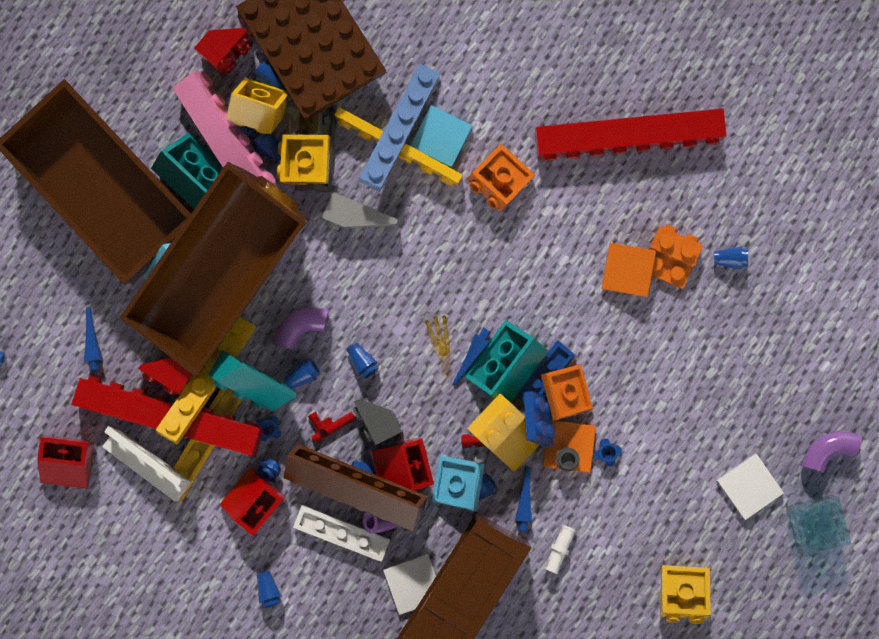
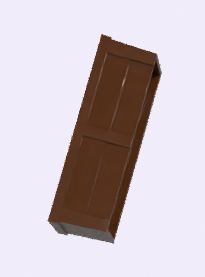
(94, 182)
(468, 583)

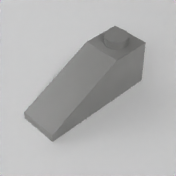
(349, 214)

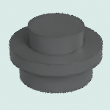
(567, 459)

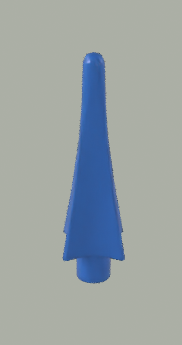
(478, 344)
(92, 350)
(524, 508)

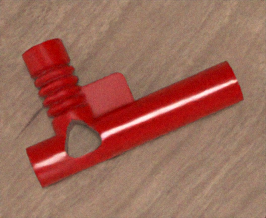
(328, 425)

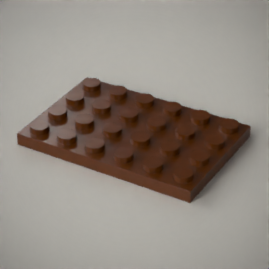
(313, 49)

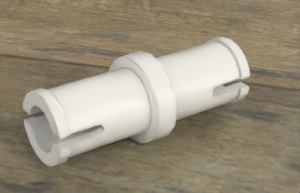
(559, 549)

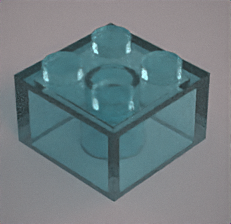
(818, 525)

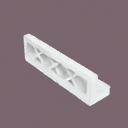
(145, 463)

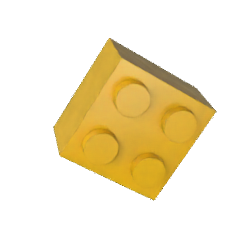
(257, 106)

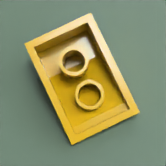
(503, 431)

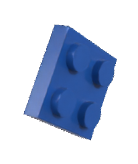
(538, 419)

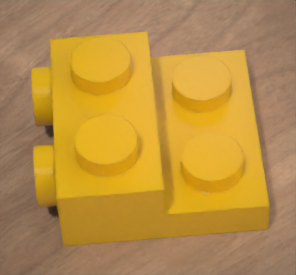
(304, 159)
(685, 594)

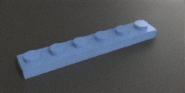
(399, 127)

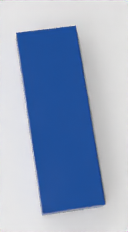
(556, 359)

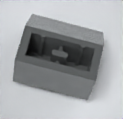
(380, 421)

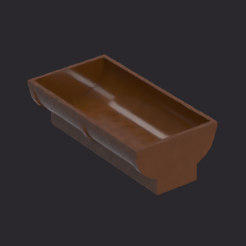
(215, 266)

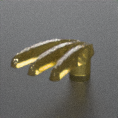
(442, 343)

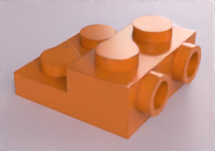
(500, 178)
(674, 255)

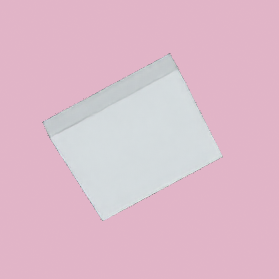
(750, 486)
(410, 582)

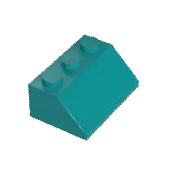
(187, 168)
(506, 362)
(249, 383)

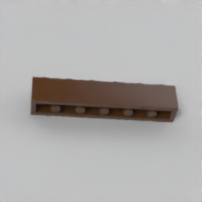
(355, 487)

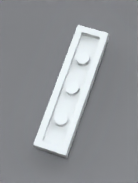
(341, 533)

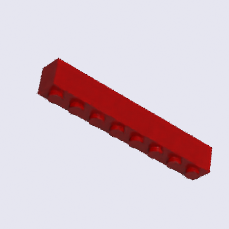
(630, 133)
(149, 412)

